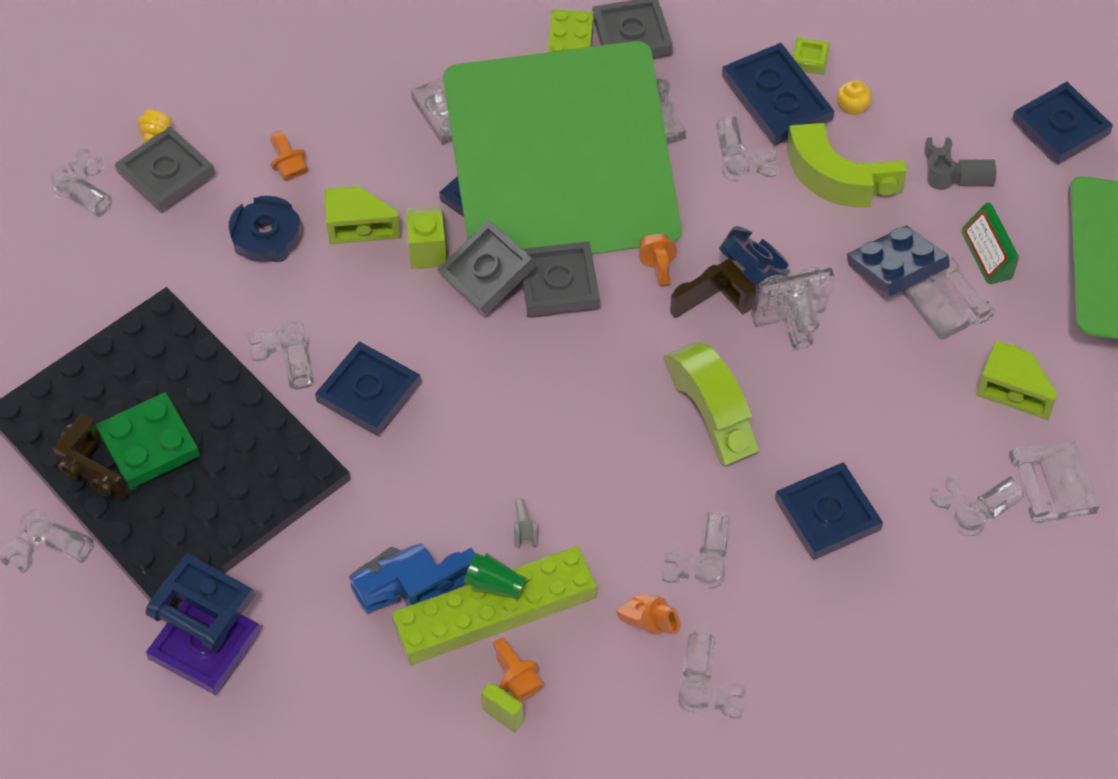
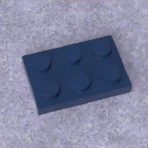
(777, 91)

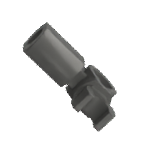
(966, 172)

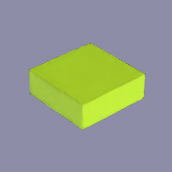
(811, 55)
(502, 707)

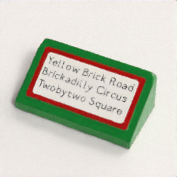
(990, 245)

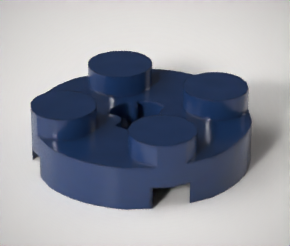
(268, 245)
(758, 259)

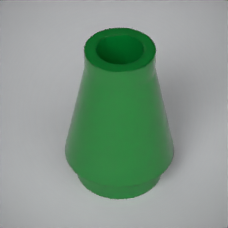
(493, 577)

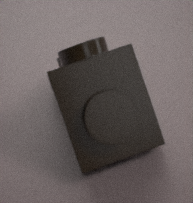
(717, 278)
(72, 452)

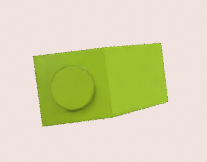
(358, 216)
(426, 237)
(1017, 381)

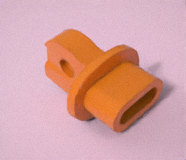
(289, 162)
(658, 252)
(651, 614)
(519, 677)

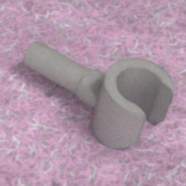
(524, 527)

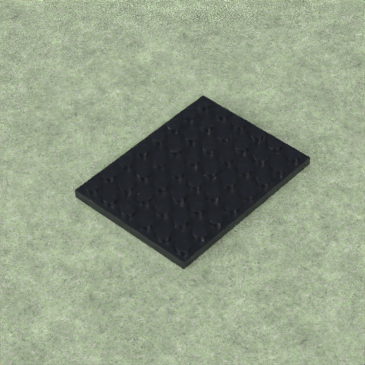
(254, 460)

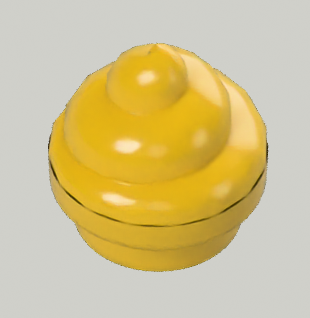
(854, 97)
(152, 124)

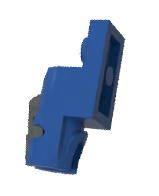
(408, 575)

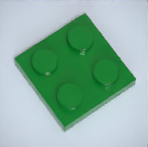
(147, 440)

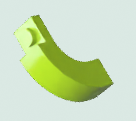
(836, 177)
(715, 391)

